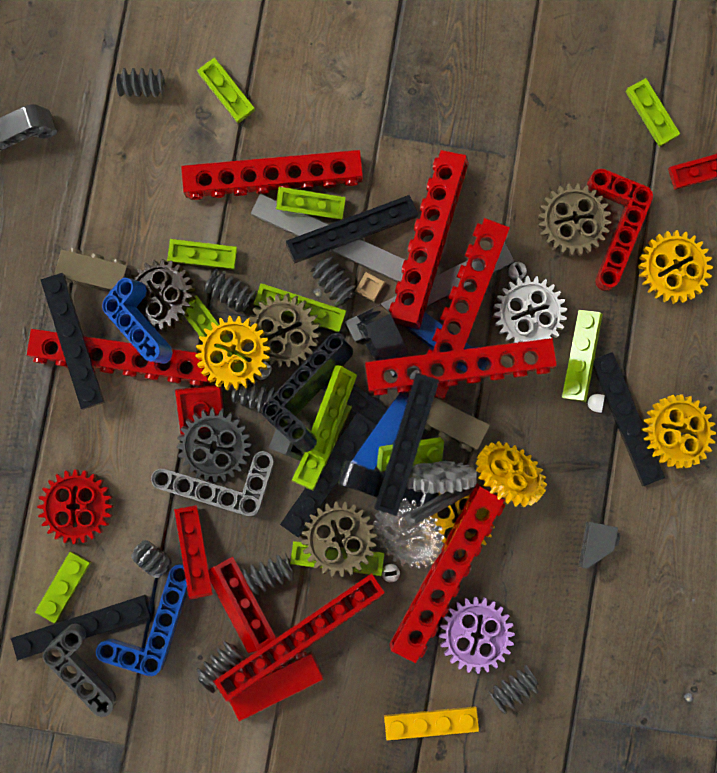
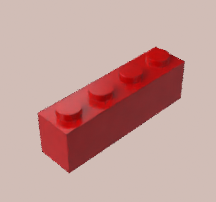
(241, 605)
(278, 685)

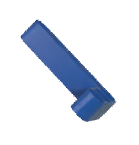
(158, 629)

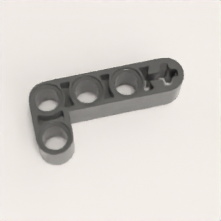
(24, 123)
(84, 672)

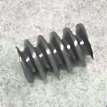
(140, 83)
(333, 281)
(229, 291)
(252, 395)
(268, 574)
(220, 665)
(514, 690)

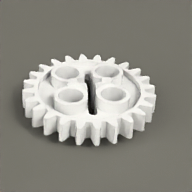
(522, 294)

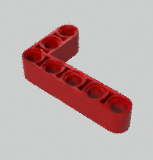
(624, 226)

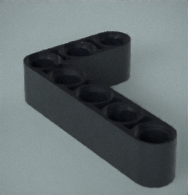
(302, 387)
(369, 482)

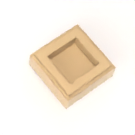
(370, 287)

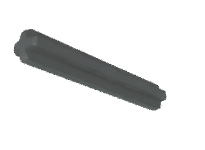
(435, 505)

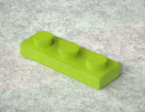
(226, 90)
(652, 112)
(310, 203)
(202, 254)
(428, 452)
(63, 587)

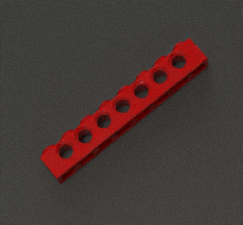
(447, 163)
(194, 174)
(496, 235)
(42, 340)
(541, 349)
(434, 580)
(299, 638)

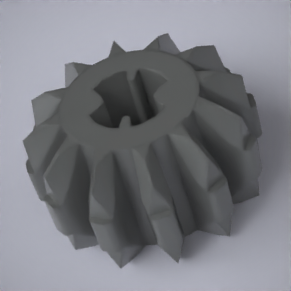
(151, 559)

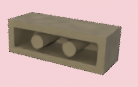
(91, 270)
(456, 425)

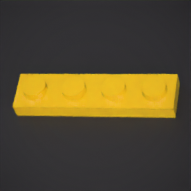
(431, 723)

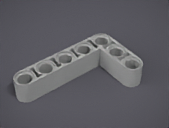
(219, 491)

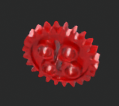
(54, 506)

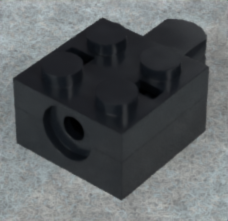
(383, 336)

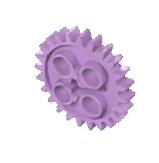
(497, 639)

